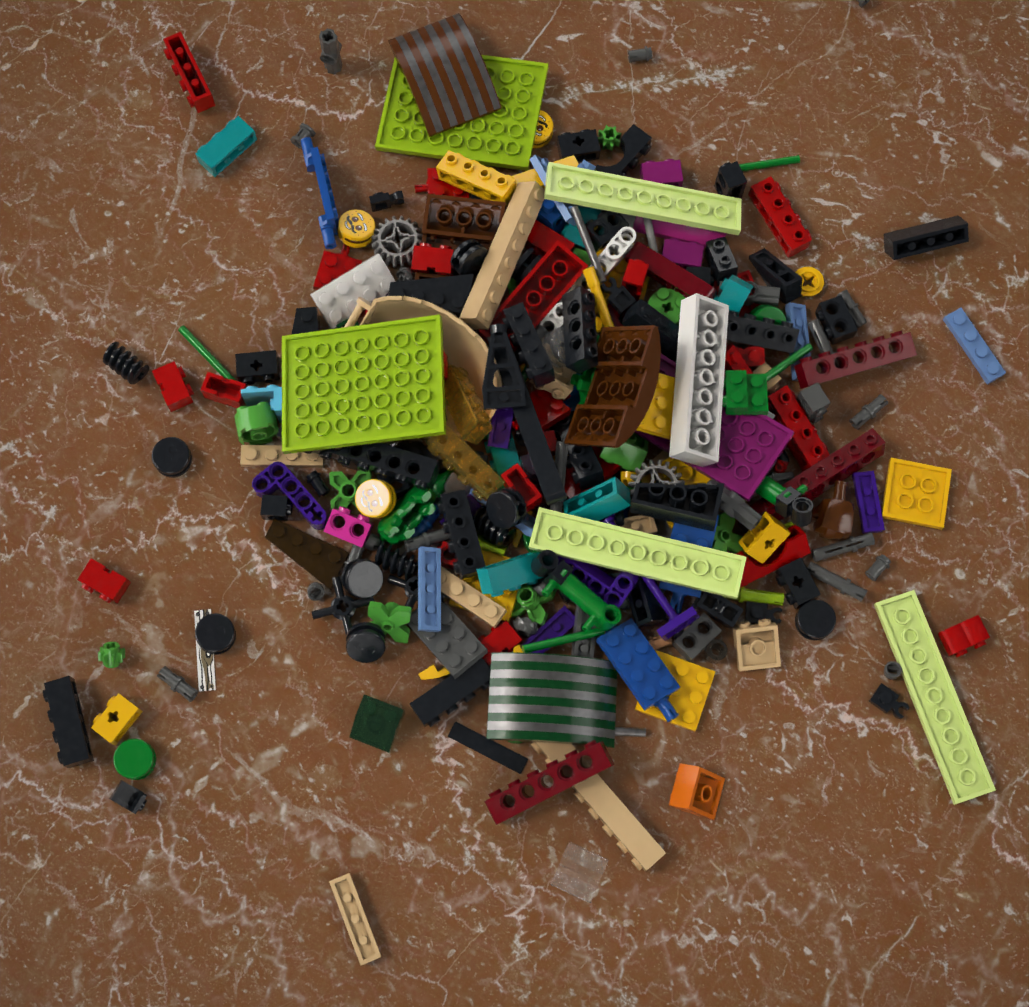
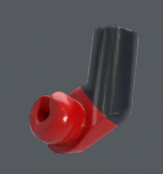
(782, 463)

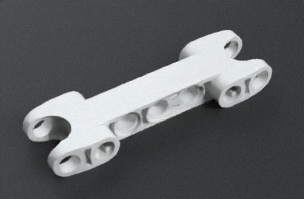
(617, 247)

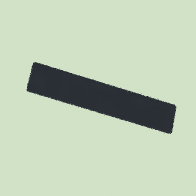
(488, 747)

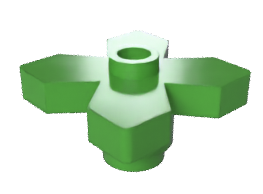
(343, 485)
(724, 538)
(531, 602)
(391, 619)

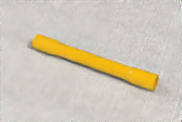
(594, 285)

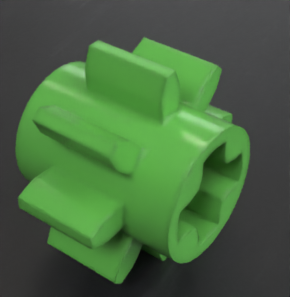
(609, 137)
(111, 654)

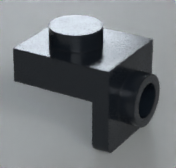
(129, 797)

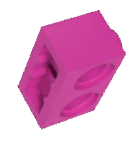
(347, 531)

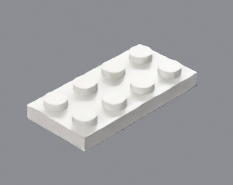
(339, 296)

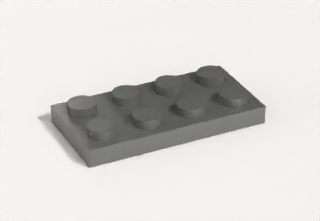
(454, 645)

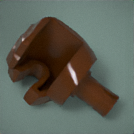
(834, 514)

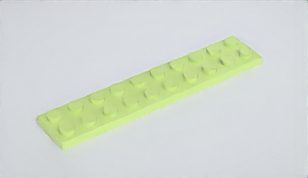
(643, 198)
(638, 553)
(934, 697)

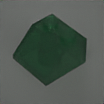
(376, 723)

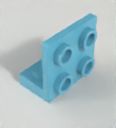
(272, 394)

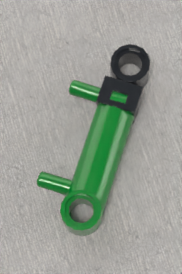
(788, 501)
(561, 578)

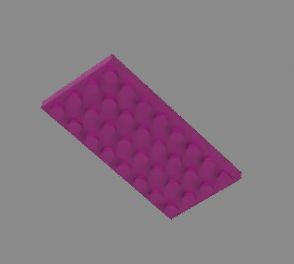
(746, 447)

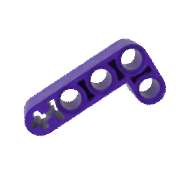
(295, 497)
(609, 585)

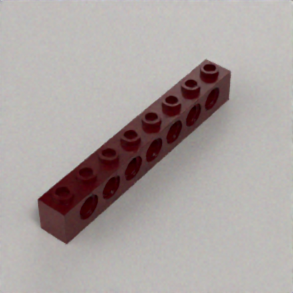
(834, 467)

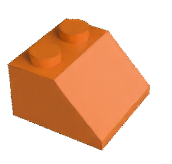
(696, 791)

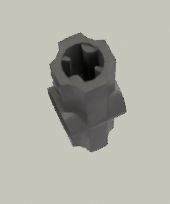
(330, 51)
(761, 295)
(736, 507)

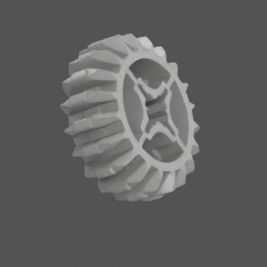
(380, 244)
(653, 469)

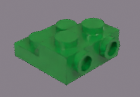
(745, 393)

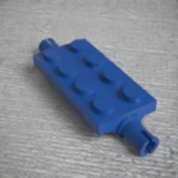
(329, 221)
(694, 536)
(640, 667)

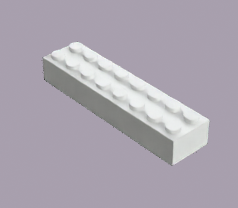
(699, 381)

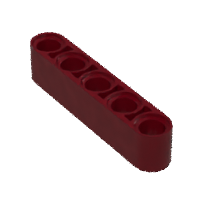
(669, 273)

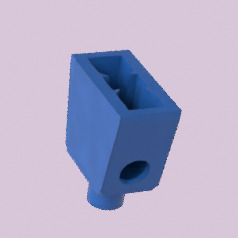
(550, 215)

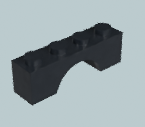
(634, 145)

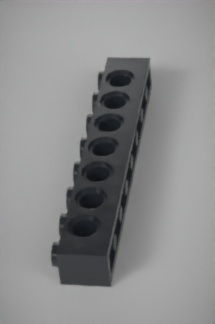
(389, 455)

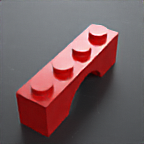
(793, 548)

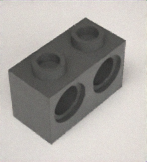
(814, 402)
(699, 640)

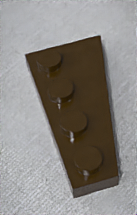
(310, 553)

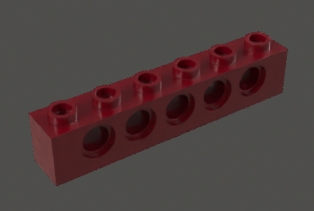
(902, 349)
(502, 811)

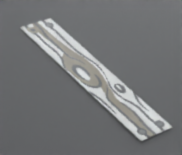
(205, 661)

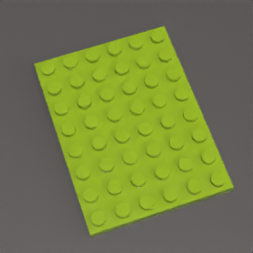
(493, 140)
(363, 384)

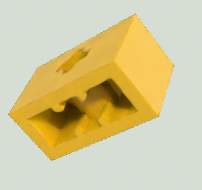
(764, 538)
(127, 715)

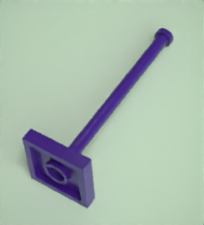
(677, 621)

